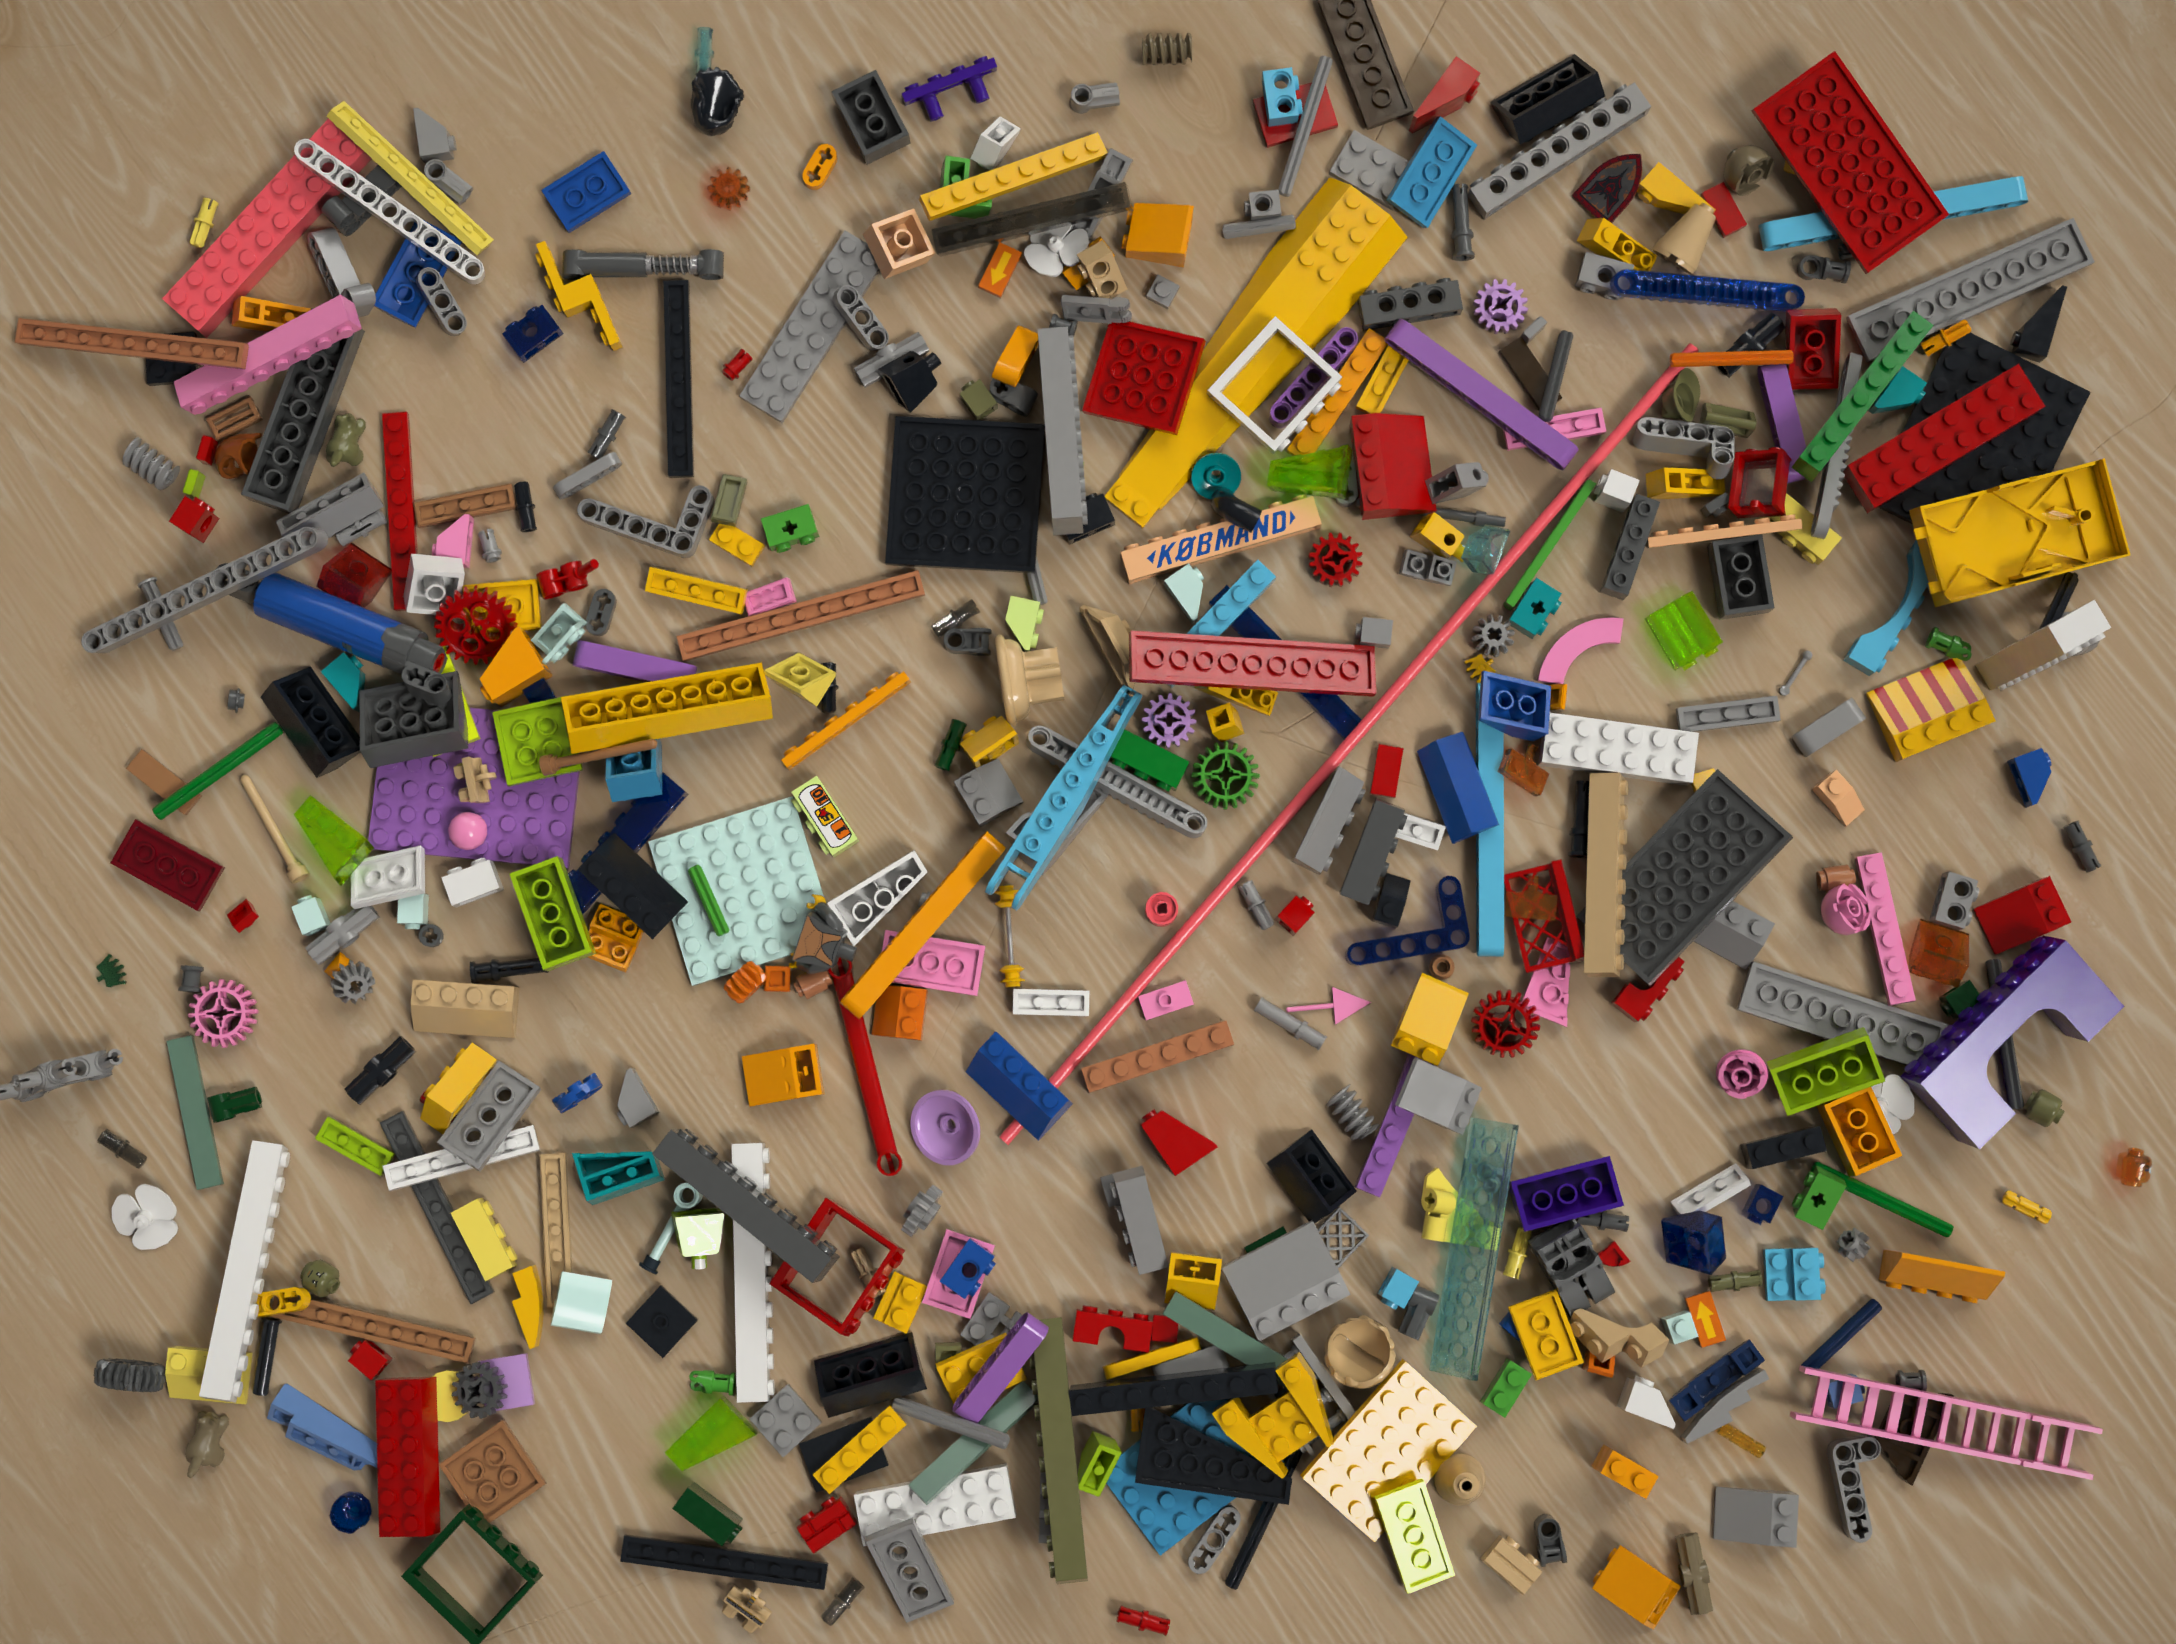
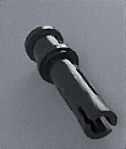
(1580, 830)
(495, 972)

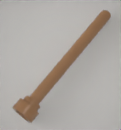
(551, 764)

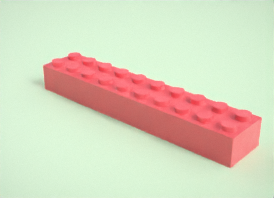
(261, 234)

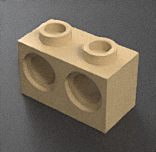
(1101, 271)

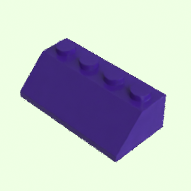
(1565, 1194)

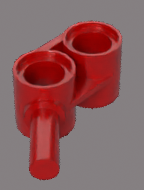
(569, 579)

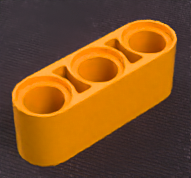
(1016, 356)

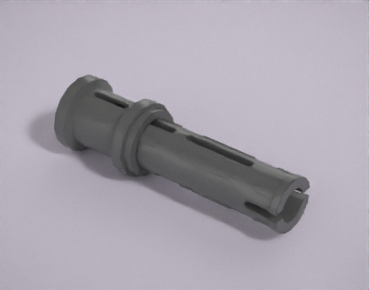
(1462, 234)

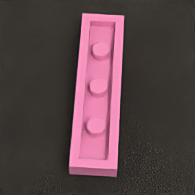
(1570, 425)

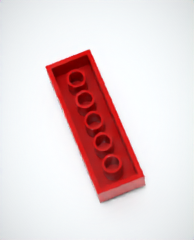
(407, 1456)

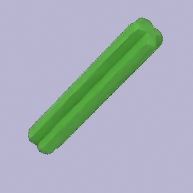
(708, 900)

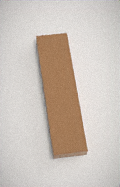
(474, 503)

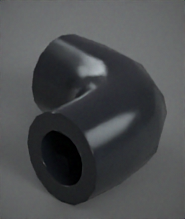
(1234, 509)

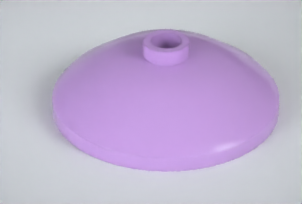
(934, 1129)

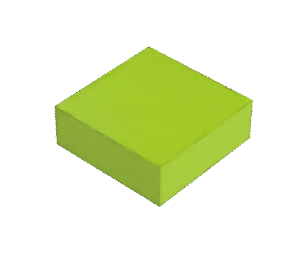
(193, 483)

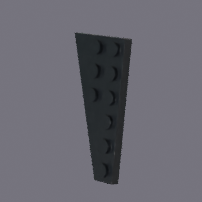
(1192, 1461)

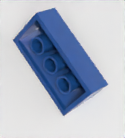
(1018, 1086)

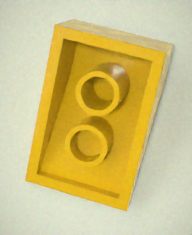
(990, 741)

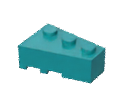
(616, 1174)

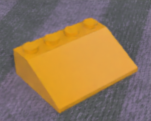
(1938, 1275)

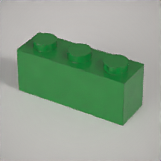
(1149, 761)

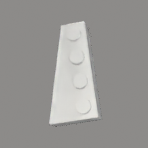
(875, 896)

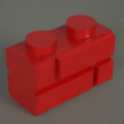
(826, 1524)

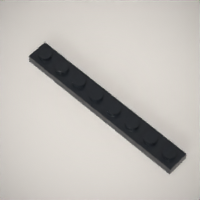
(678, 379)
(724, 1562)

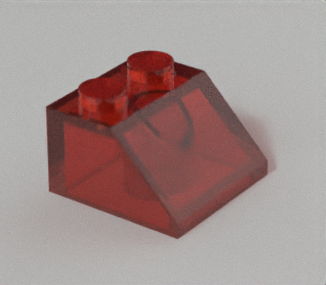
(353, 576)

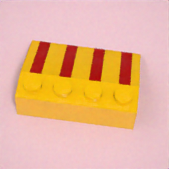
(1929, 708)

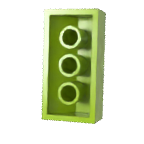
(1826, 1071)

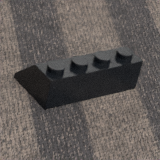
(1548, 98)
(312, 721)
(633, 885)
(869, 1375)

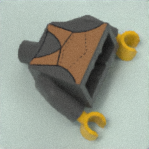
(821, 940)

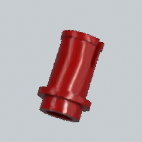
(736, 365)

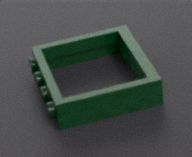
(444, 1602)

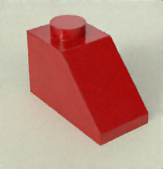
(1295, 914)

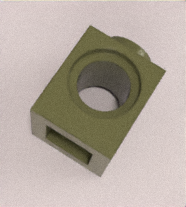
(978, 399)

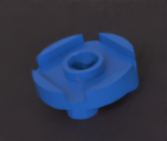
(577, 1093)

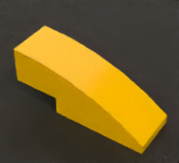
(530, 1305)

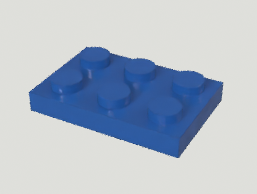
(586, 192)

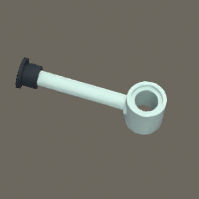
(652, 1261)

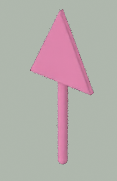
(1343, 1004)

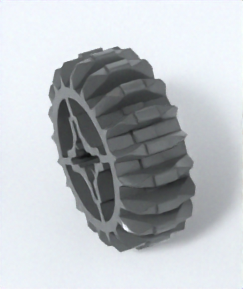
(129, 1375)

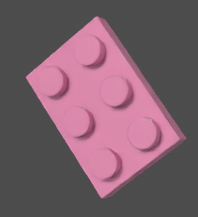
(940, 1295)

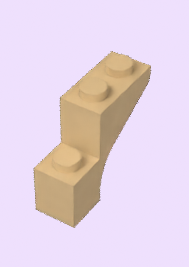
(1608, 1338)

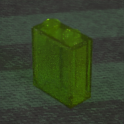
(1684, 631)

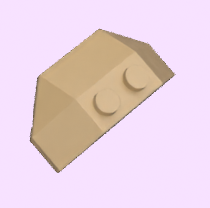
(1112, 639)

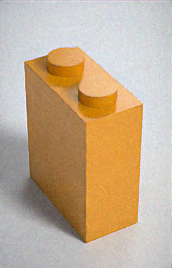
(1624, 1471)

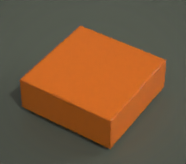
(777, 979)

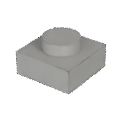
(1162, 292)

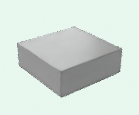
(1534, 329)

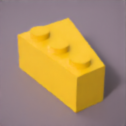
(456, 1086)

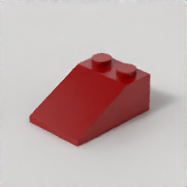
(1449, 94)
(1816, 347)
(2022, 915)

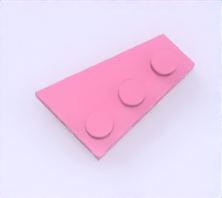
(1550, 986)

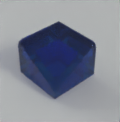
(539, 691)

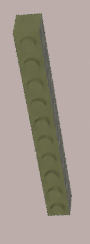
(1059, 1457)

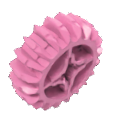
(224, 1022)

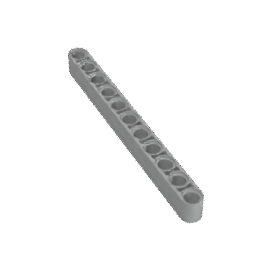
(215, 590)

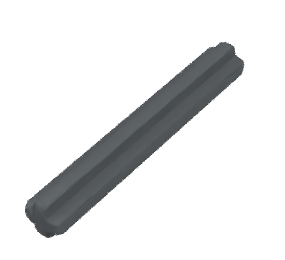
(1555, 376)

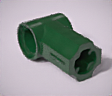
(228, 1105)

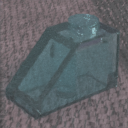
(1485, 549)

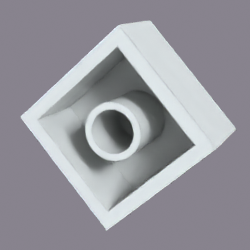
(430, 582)

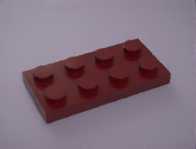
(167, 865)

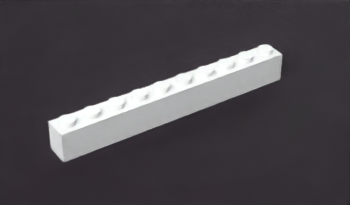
(244, 1272)
(752, 1289)

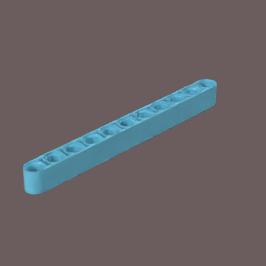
(1957, 201)
(1490, 843)

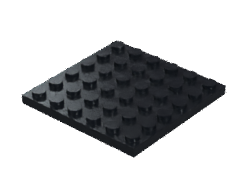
(965, 494)

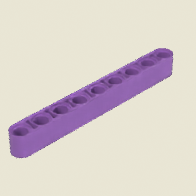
(1481, 394)

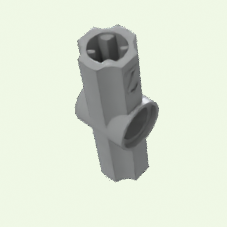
(869, 370)
(341, 933)

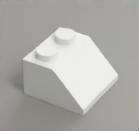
(1645, 1401)

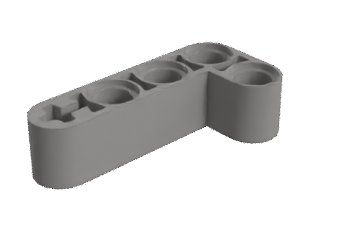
(338, 270)
(1688, 439)
(1855, 1487)

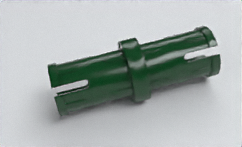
(950, 745)

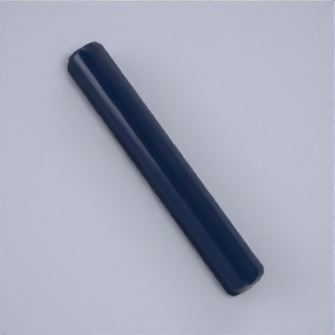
(1843, 1335)

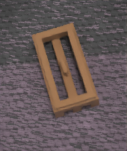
(238, 427)

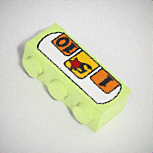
(824, 817)

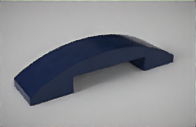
(1715, 1379)

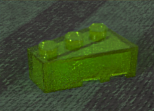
(1313, 474)
(333, 839)
(711, 1434)

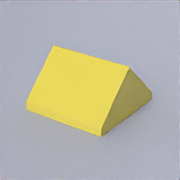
(802, 677)

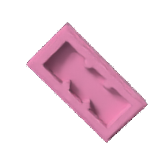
(770, 597)
(1165, 1000)

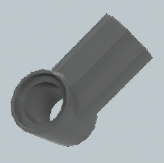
(1420, 1307)

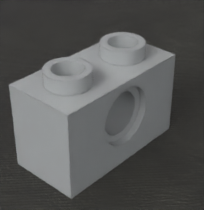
(1595, 264)

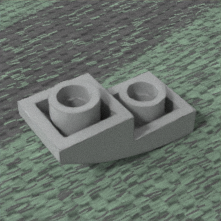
(1427, 568)

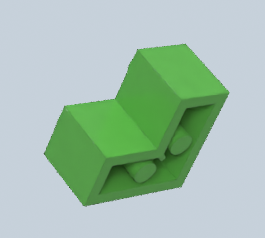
(955, 170)

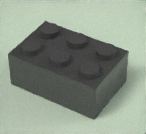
(871, 117)
(1740, 577)

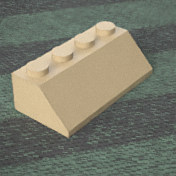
(464, 1008)

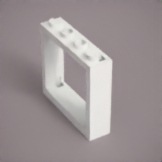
(1241, 362)

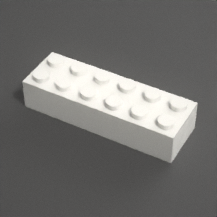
(1619, 748)
(970, 1500)

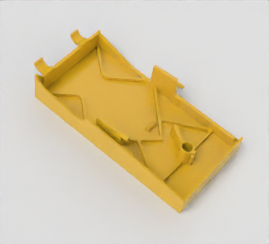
(2019, 532)

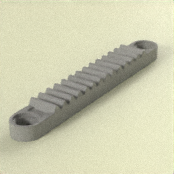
(1832, 471)
(1123, 786)

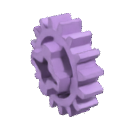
(1494, 298)
(1181, 721)

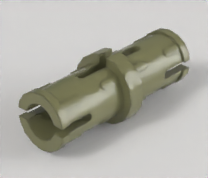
(1735, 1281)

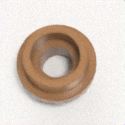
(1443, 959)

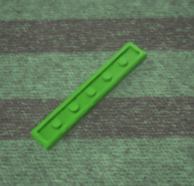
(1549, 544)

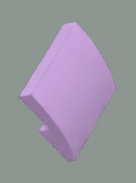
(517, 1376)

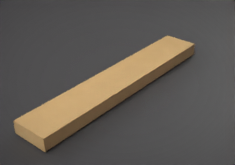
(555, 1221)

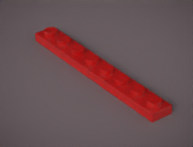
(399, 499)

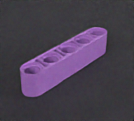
(1307, 388)
(1782, 413)
(628, 663)
(1000, 1368)

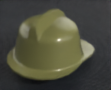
(1682, 397)

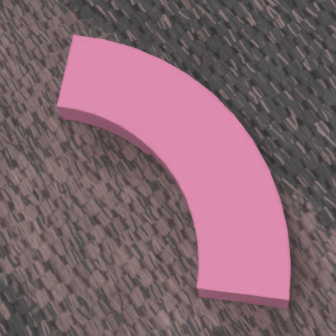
(1574, 643)

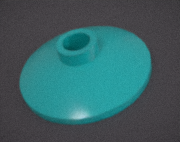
(1206, 483)

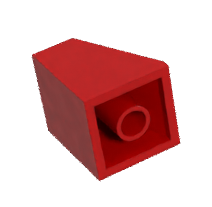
(1175, 1141)

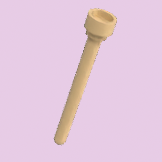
(296, 871)

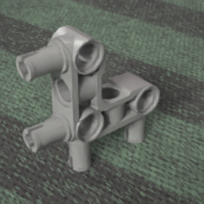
(60, 1073)

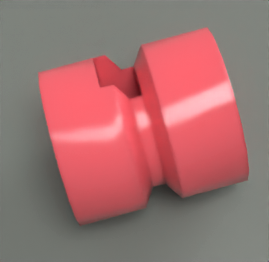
(1161, 909)

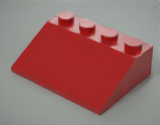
(1391, 465)

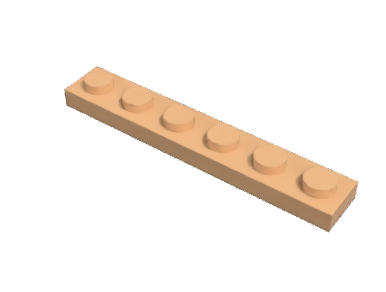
(1735, 529)

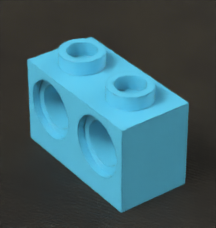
(1275, 97)
(1397, 1289)

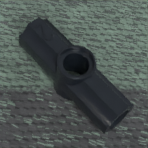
(1755, 339)
(380, 1070)

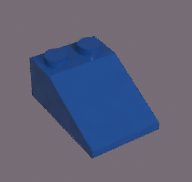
(1515, 706)

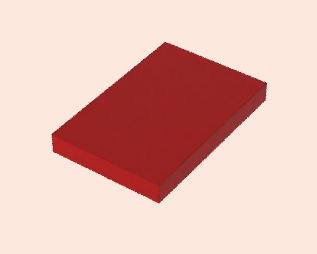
(1275, 135)

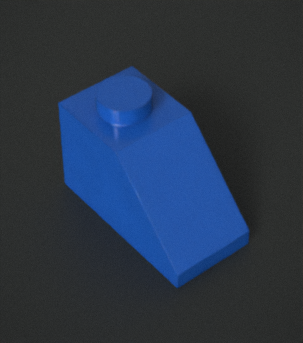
(2031, 774)

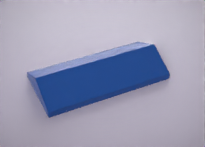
(398, 291)
(1457, 787)

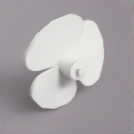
(1050, 248)
(1895, 1100)
(151, 1218)

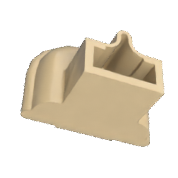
(1026, 678)

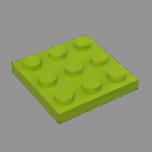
(527, 734)

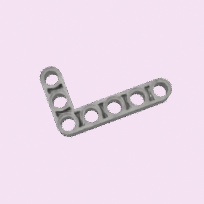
(651, 527)

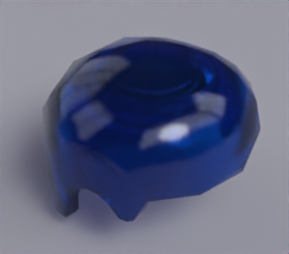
(350, 1512)

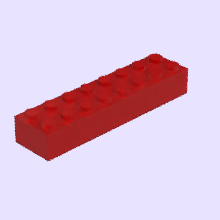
(1943, 438)

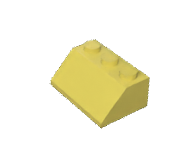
(186, 1370)

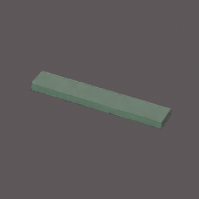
(195, 1112)
(1221, 1333)
(968, 1450)

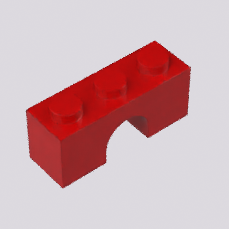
(1637, 1002)
(1136, 1329)

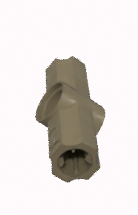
(1694, 1573)

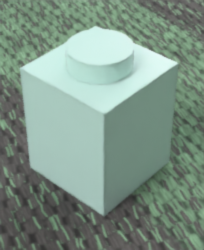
(413, 911)
(310, 915)
(1679, 1327)

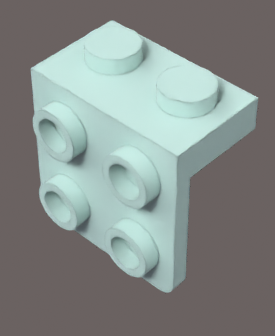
(560, 630)

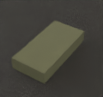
(729, 500)

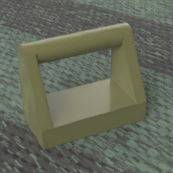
(1739, 421)

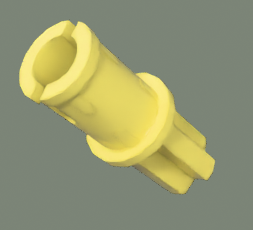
(203, 223)
(1517, 1254)

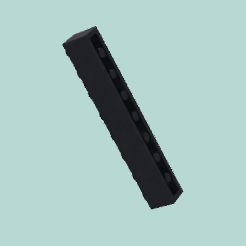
(1173, 1389)

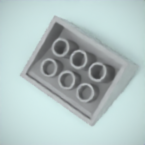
(1285, 1280)

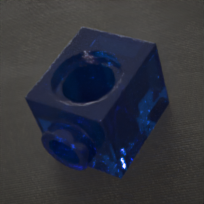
(1773, 1201)

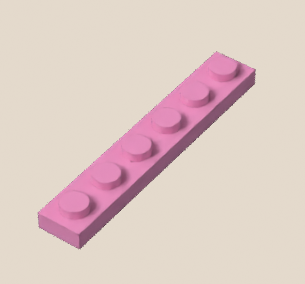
(1885, 929)

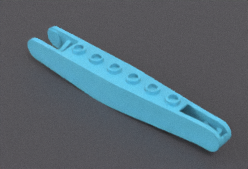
(1066, 797)

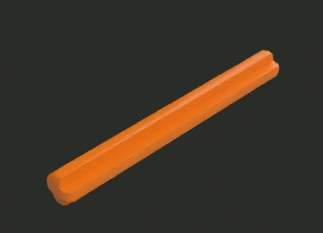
(1732, 358)

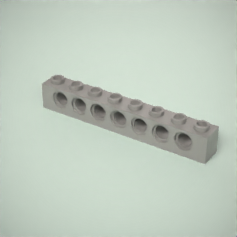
(1635, 108)

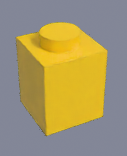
(1225, 722)

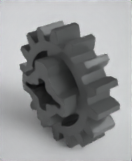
(469, 1390)

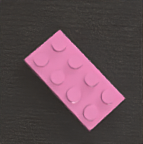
(943, 966)

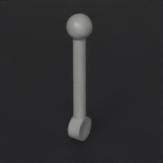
(1784, 690)

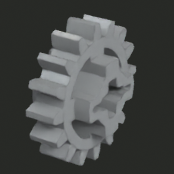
(922, 1210)

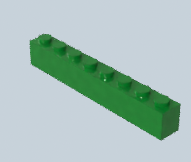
(1862, 396)

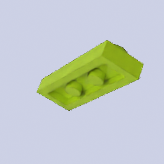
(354, 1145)

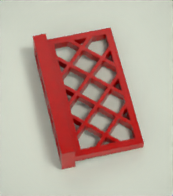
(1567, 918)

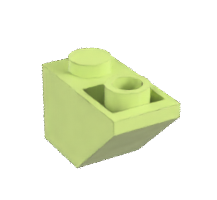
(1022, 621)

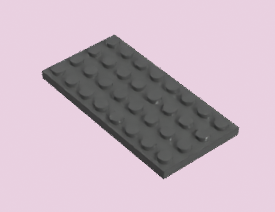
(1693, 872)

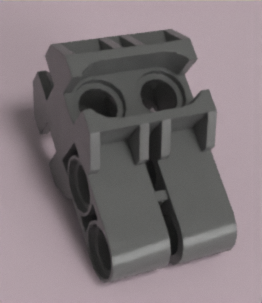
(1563, 1256)

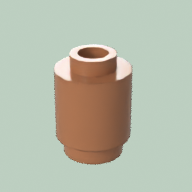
(1834, 876)
(812, 984)

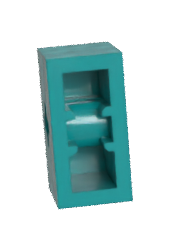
(1537, 594)

